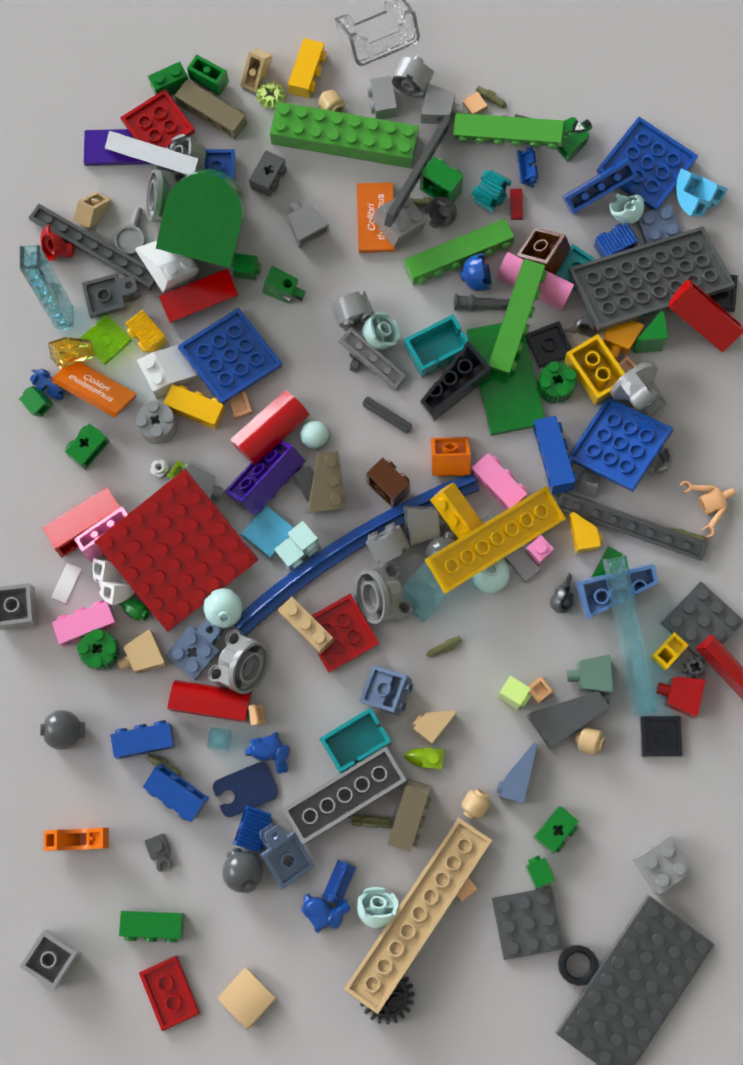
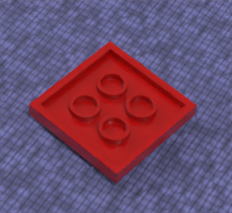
(157, 121)
(349, 630)

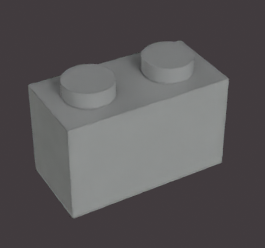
(383, 97)

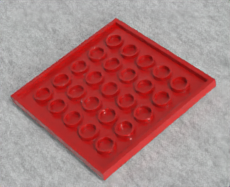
(176, 550)

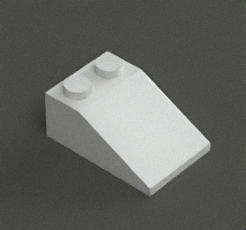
(167, 268)
(166, 368)

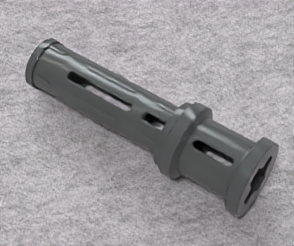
(472, 303)

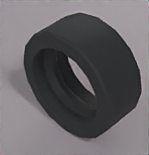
(562, 964)

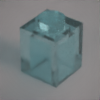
(219, 739)

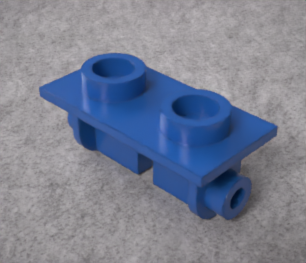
(528, 173)
(42, 379)
(339, 882)

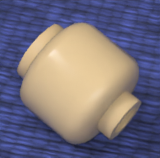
(331, 101)
(590, 740)
(476, 804)

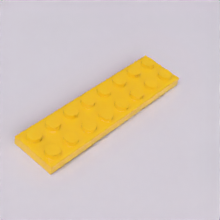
(494, 539)

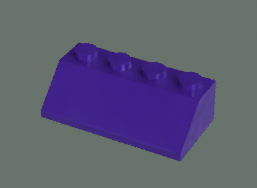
(264, 479)

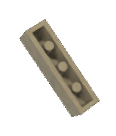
(211, 109)

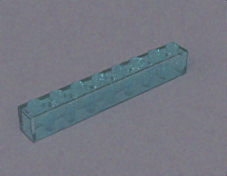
(46, 286)
(629, 635)

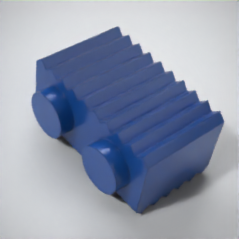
(617, 240)
(250, 825)

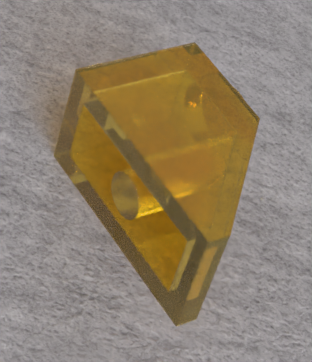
(70, 351)

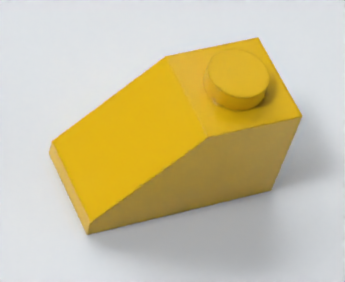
(584, 534)

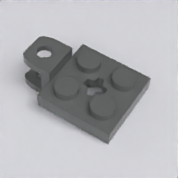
(119, 292)

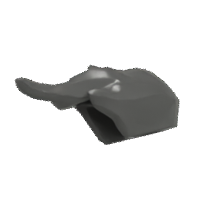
(585, 326)
(562, 601)

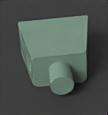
(593, 675)

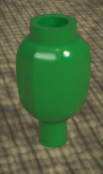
(135, 609)

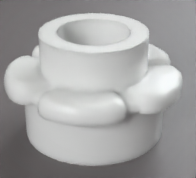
(164, 468)

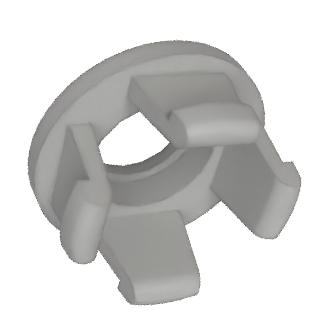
(666, 455)

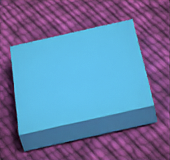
(267, 531)

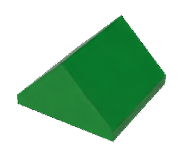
(653, 337)

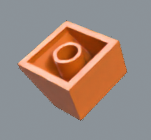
(450, 456)

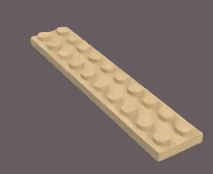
(417, 916)

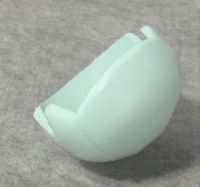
(314, 434)

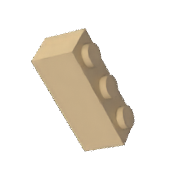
(306, 625)

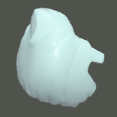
(627, 208)

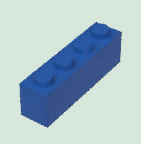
(599, 186)
(554, 455)

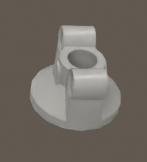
(158, 188)
(639, 388)
(381, 595)
(240, 663)

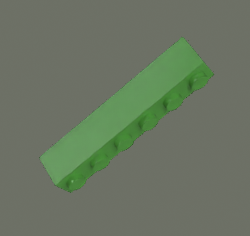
(509, 130)
(455, 252)
(516, 317)

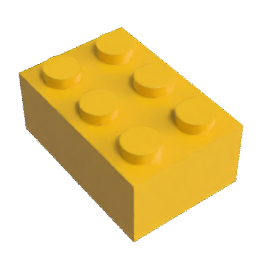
(594, 368)

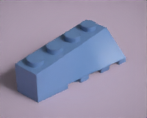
(594, 591)

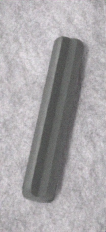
(387, 415)

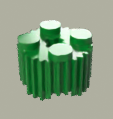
(556, 373)
(89, 645)

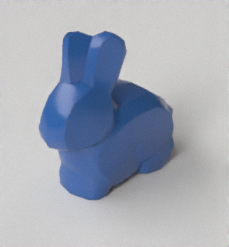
(270, 748)
(321, 914)

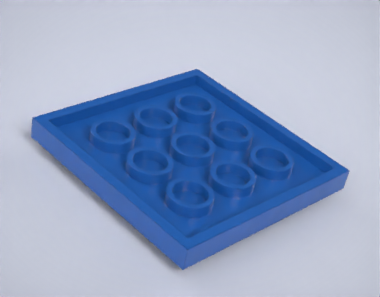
(655, 159)
(230, 356)
(620, 444)

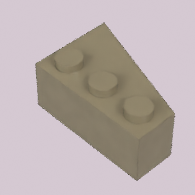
(327, 484)
(410, 815)

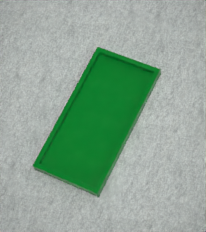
(511, 400)

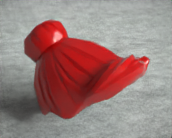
(54, 245)

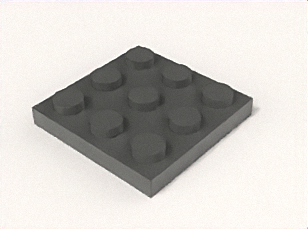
(702, 615)
(527, 923)

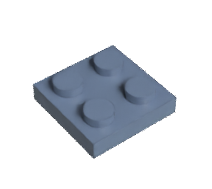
(658, 224)

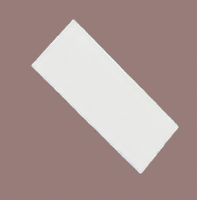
(66, 583)

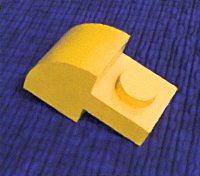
(669, 651)

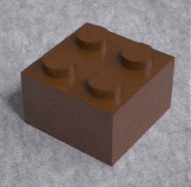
(545, 248)
(388, 482)

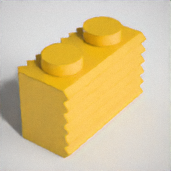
(146, 332)

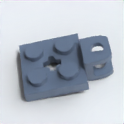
(203, 642)
(277, 848)

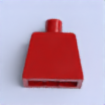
(683, 694)

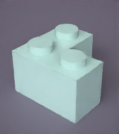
(298, 546)

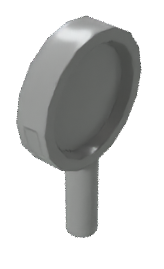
(130, 236)

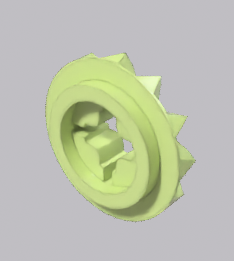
(269, 101)

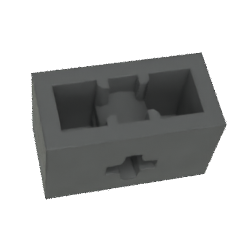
(268, 173)

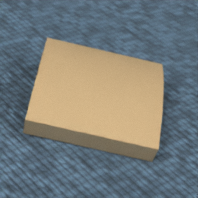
(246, 998)

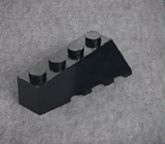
(456, 382)

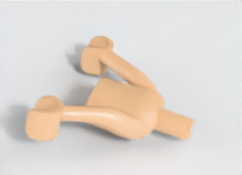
(711, 502)

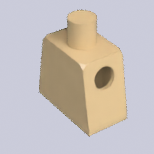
(142, 654)

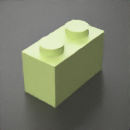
(515, 693)

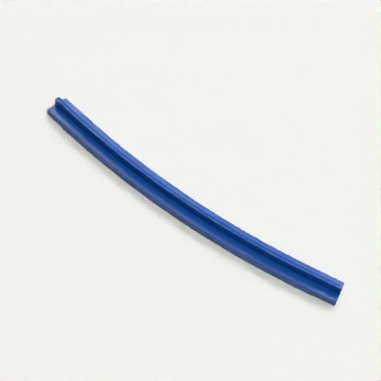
(335, 553)

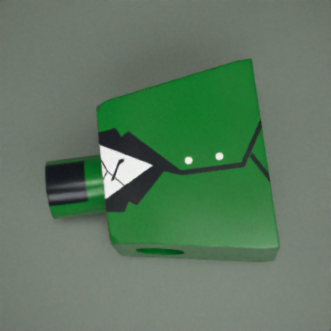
(575, 137)
(282, 286)

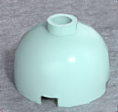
(381, 331)
(493, 578)
(223, 608)
(377, 907)

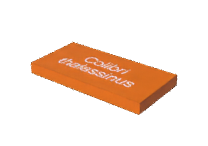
(369, 198)
(94, 388)

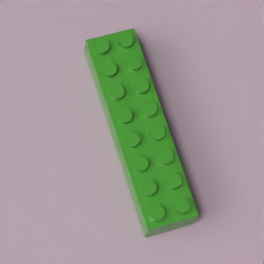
(344, 135)

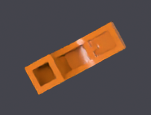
(76, 839)

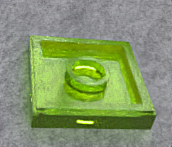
(106, 339)

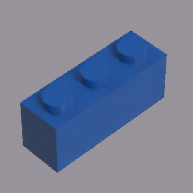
(142, 739)
(175, 792)

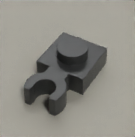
(158, 848)

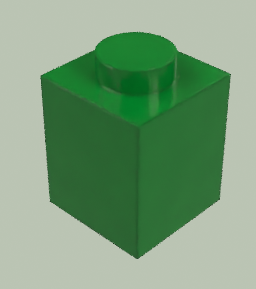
(246, 266)
(36, 401)
(539, 872)

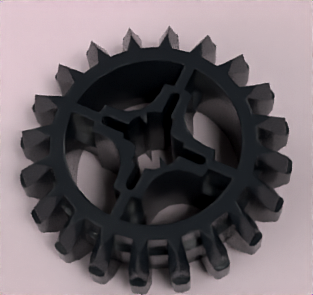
(400, 994)

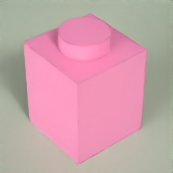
(539, 550)

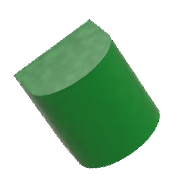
(203, 218)

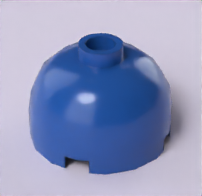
(476, 273)

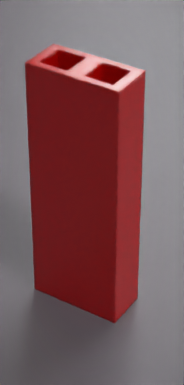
(516, 205)

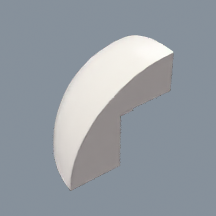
(112, 584)

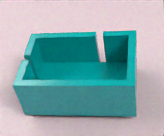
(435, 345)
(355, 740)

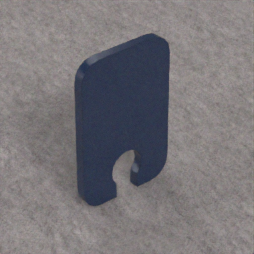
(250, 786)

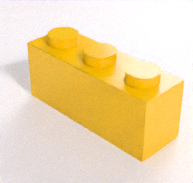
(307, 68)
(194, 406)
(456, 510)

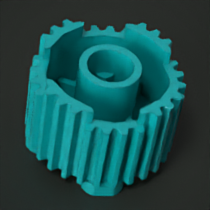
(491, 190)

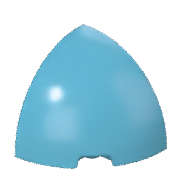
(697, 193)

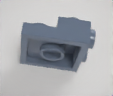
(386, 690)

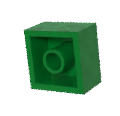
(441, 180)

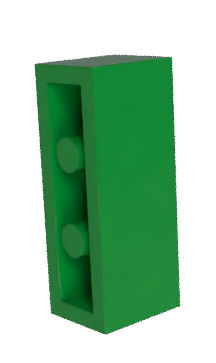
(151, 926)

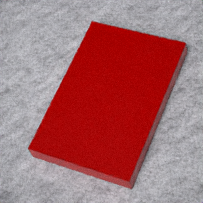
(169, 993)

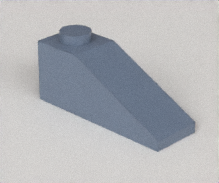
(516, 781)

